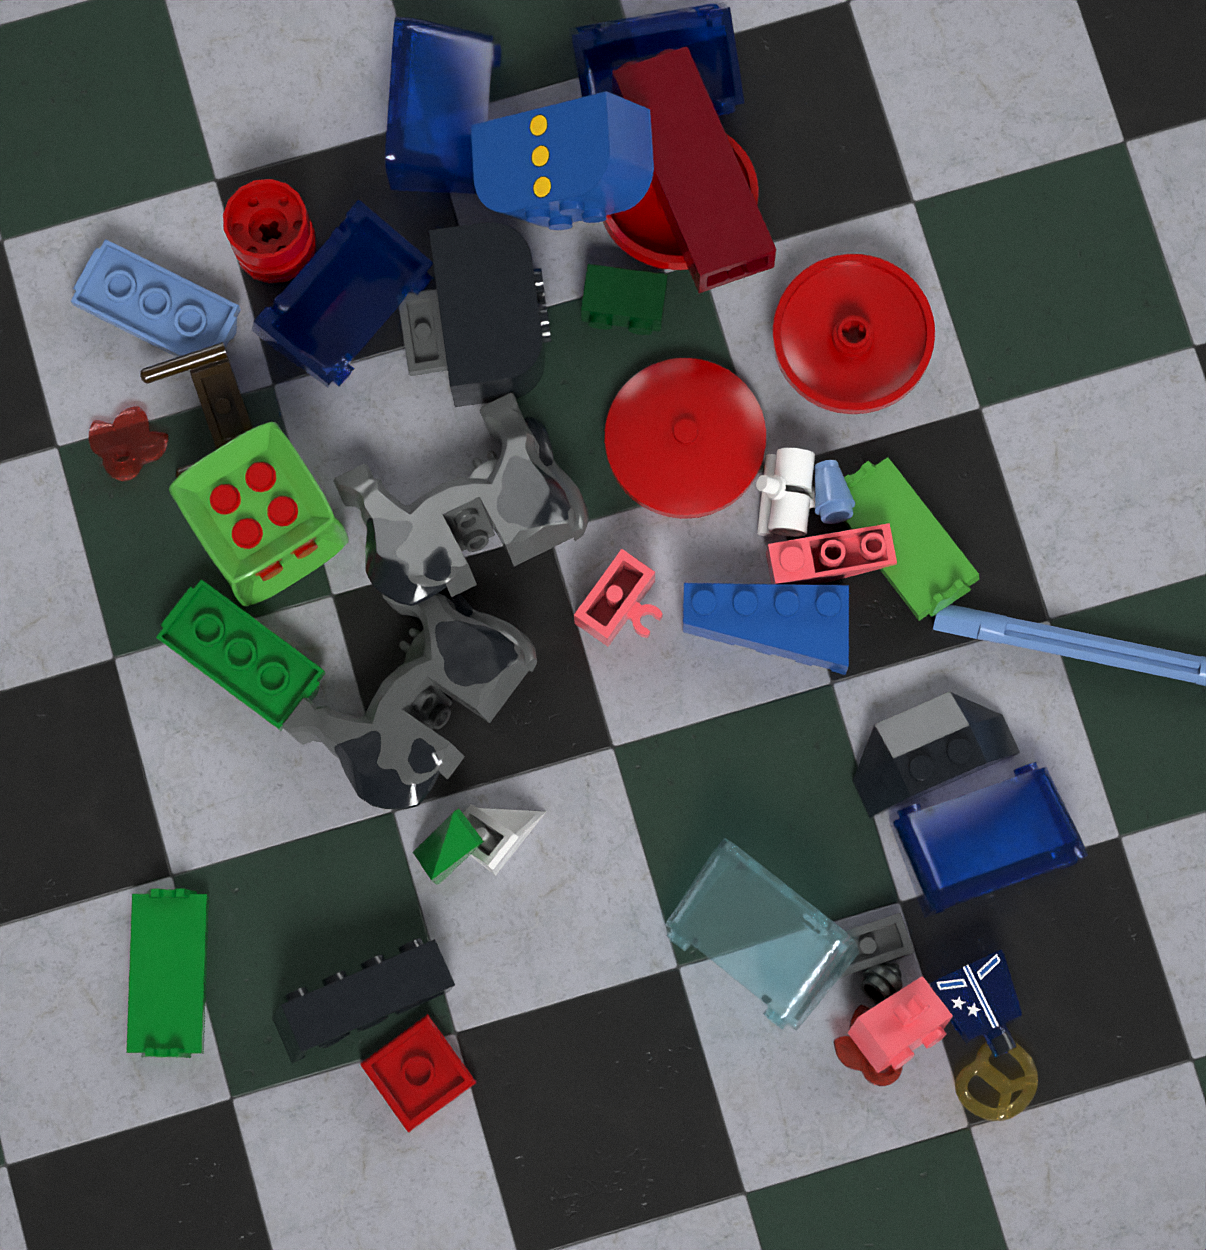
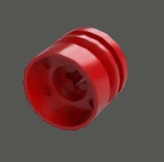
(263, 212)

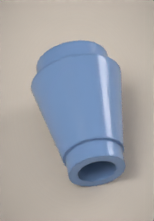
(832, 494)

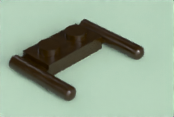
(215, 388)

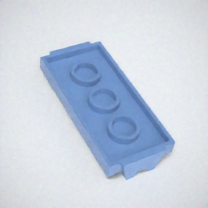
(153, 302)

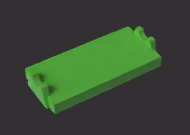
(929, 564)

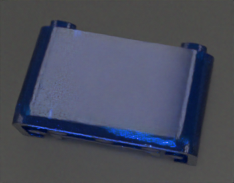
(702, 28)
(434, 98)
(343, 296)
(987, 839)

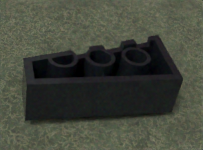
(362, 998)

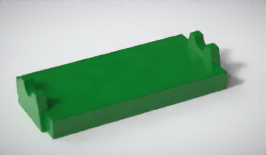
(240, 654)
(167, 973)

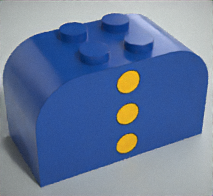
(565, 161)

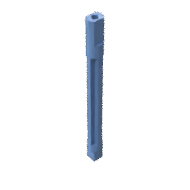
(1070, 643)

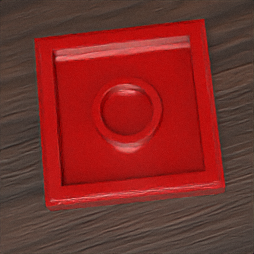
(418, 1073)

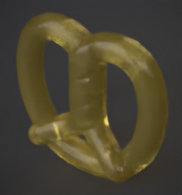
(1000, 1083)

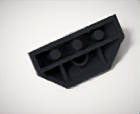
(929, 750)

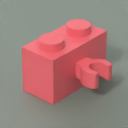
(617, 599)
(901, 1025)

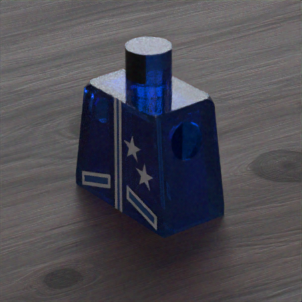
(982, 1001)

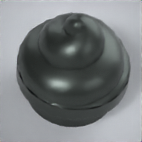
(881, 981)

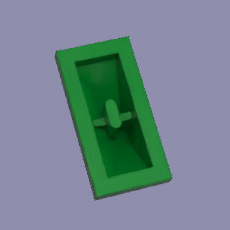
(447, 847)

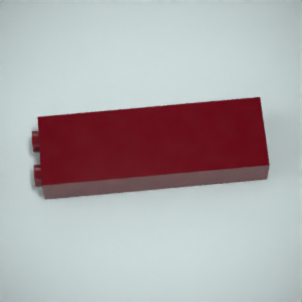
(697, 172)

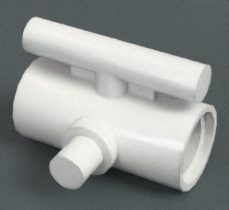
(786, 493)

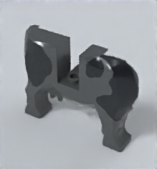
(420, 545)
(392, 749)

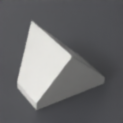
(502, 833)

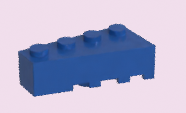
(773, 619)

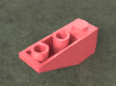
(831, 556)

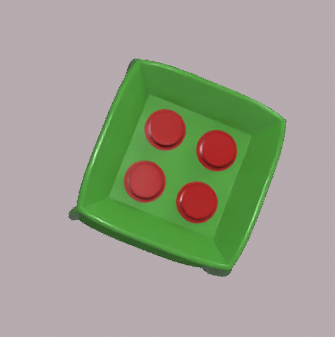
(259, 513)

